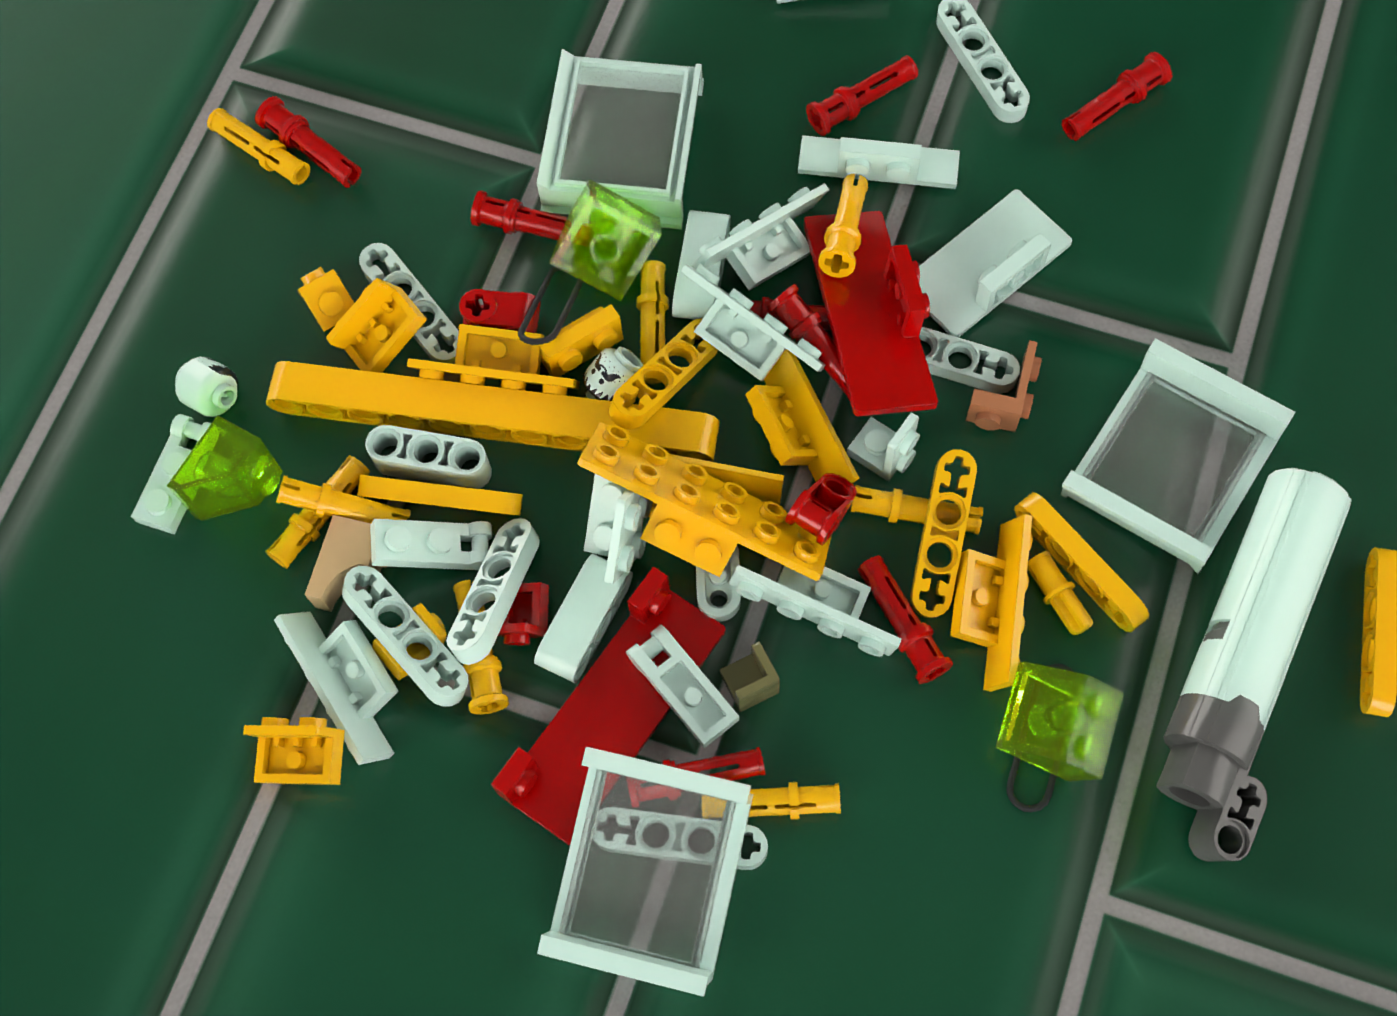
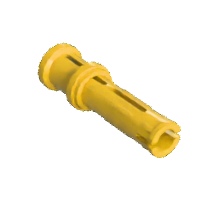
(843, 236)
(483, 675)

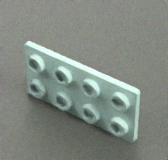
(989, 262)

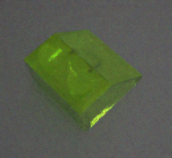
(606, 240)
(225, 472)
(1060, 721)

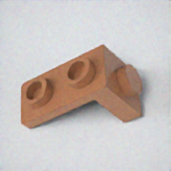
(1003, 412)

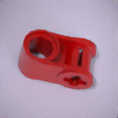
(498, 310)
(822, 506)

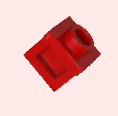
(527, 615)

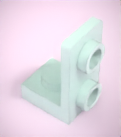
(884, 449)

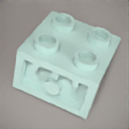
(616, 526)

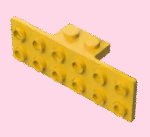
(696, 512)

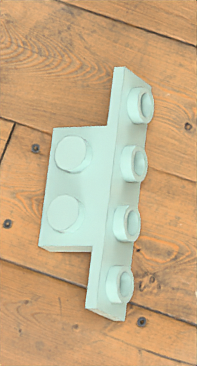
(879, 161)
(768, 244)
(743, 334)
(830, 602)
(345, 678)

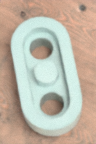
(710, 585)

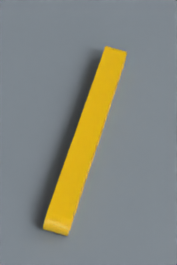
(474, 410)

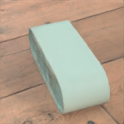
(689, 298)
(415, 444)
(581, 620)

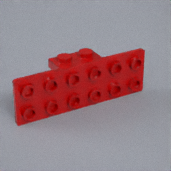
(877, 320)

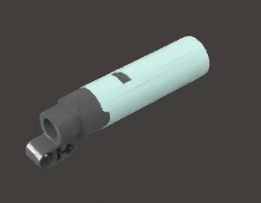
(1247, 659)

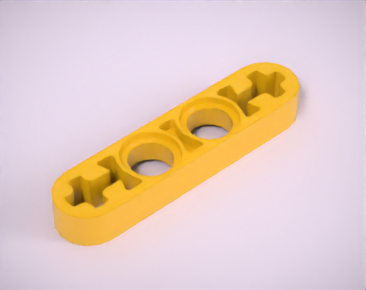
(663, 369)
(440, 495)
(937, 532)
(1083, 563)
(1379, 634)

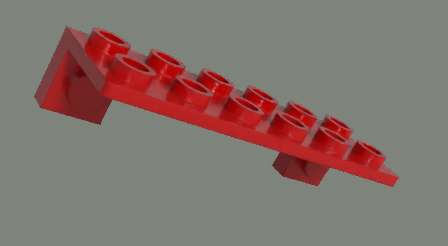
(607, 711)

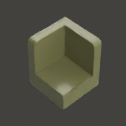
(751, 678)

